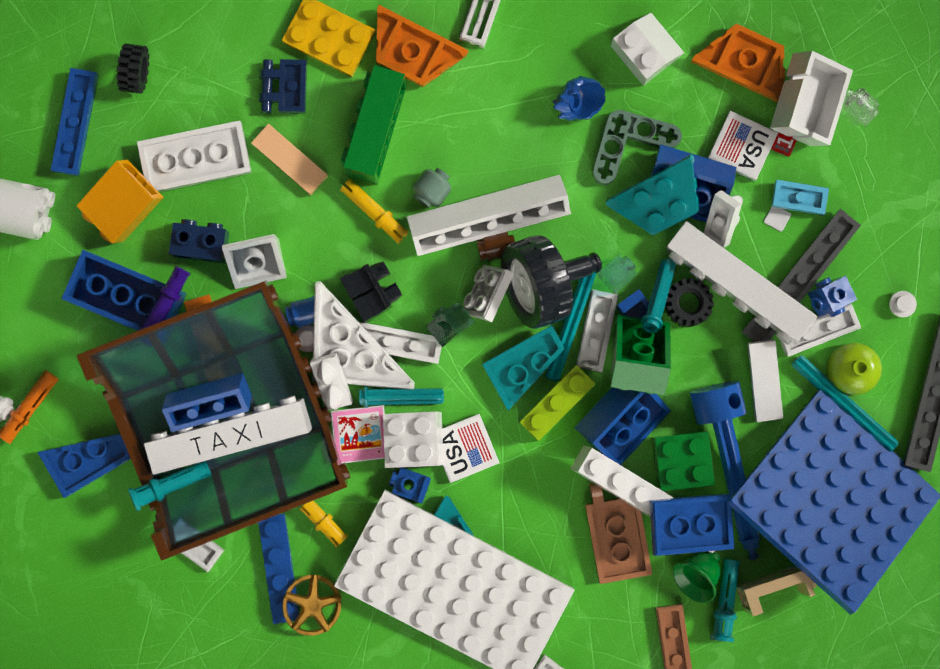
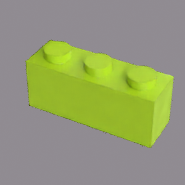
(557, 403)

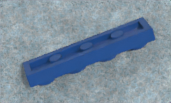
(74, 122)
(278, 565)

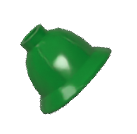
(698, 576)

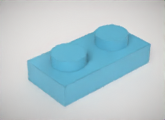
(800, 197)

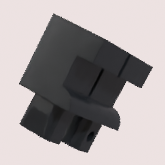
(366, 280)

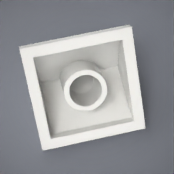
(255, 261)

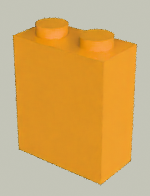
(119, 202)

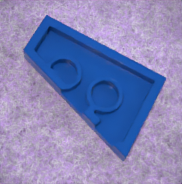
(83, 463)

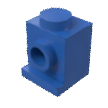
(420, 487)

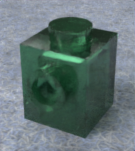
(449, 323)

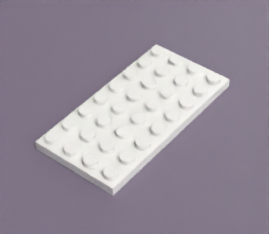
(453, 586)

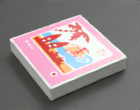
(359, 433)

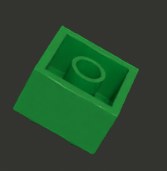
(683, 461)

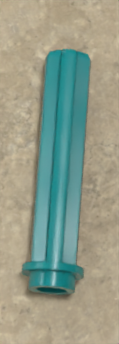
(652, 320)
(400, 396)

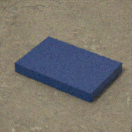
(691, 524)

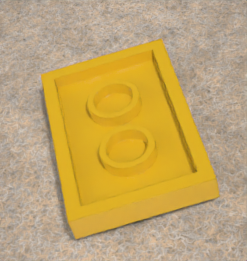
(329, 36)

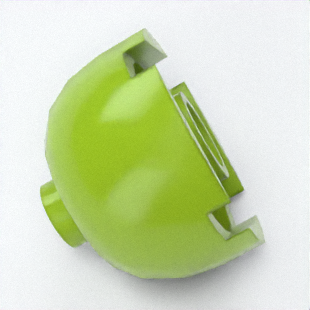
(854, 368)

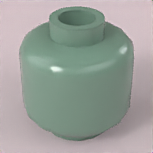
(431, 187)

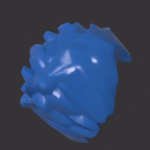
(580, 99)

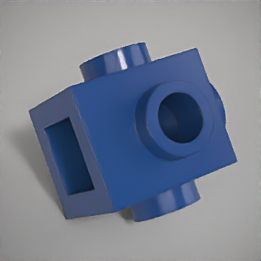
(831, 296)

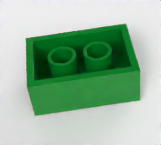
(640, 358)

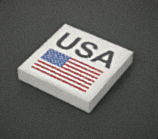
(743, 145)
(467, 448)

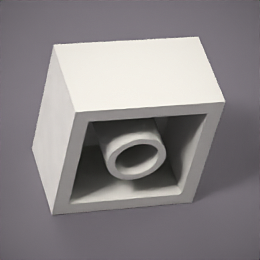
(413, 439)

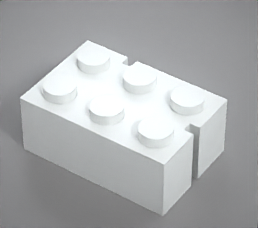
(811, 99)

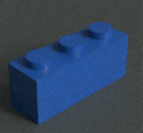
(207, 402)

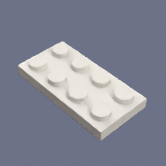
(195, 156)

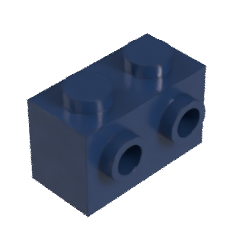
(198, 242)

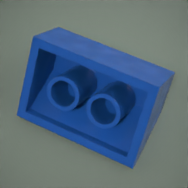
(709, 174)
(622, 422)

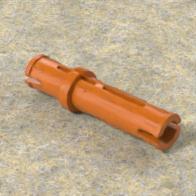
(27, 407)

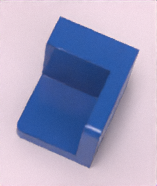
(634, 305)

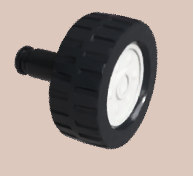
(542, 280)

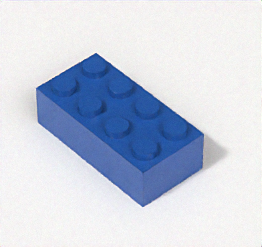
(115, 291)

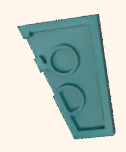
(523, 364)

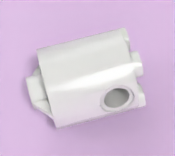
(25, 209)

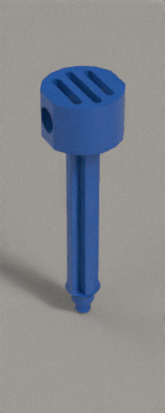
(719, 406)

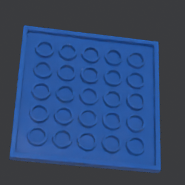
(834, 501)

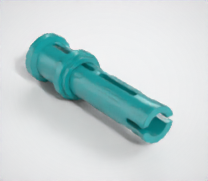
(157, 489)
(720, 614)

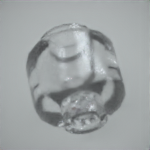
(859, 107)

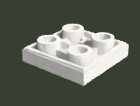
(487, 292)

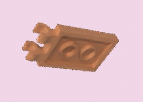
(617, 538)

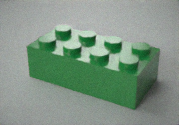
(375, 124)

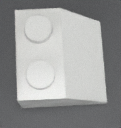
(646, 48)

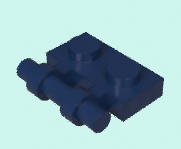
(292, 86)

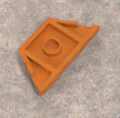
(413, 49)
(746, 60)

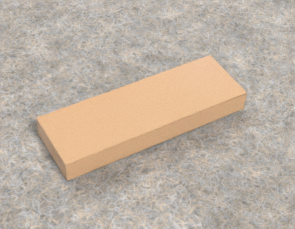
(289, 159)

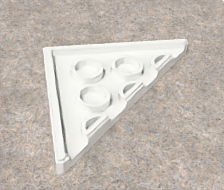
(358, 352)

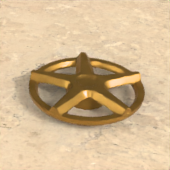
(312, 605)

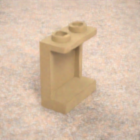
(752, 589)

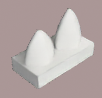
(723, 218)
(331, 381)

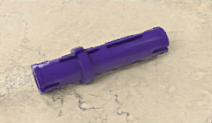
(168, 296)

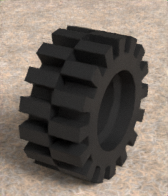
(133, 68)
(705, 302)

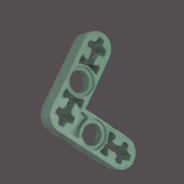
(630, 132)

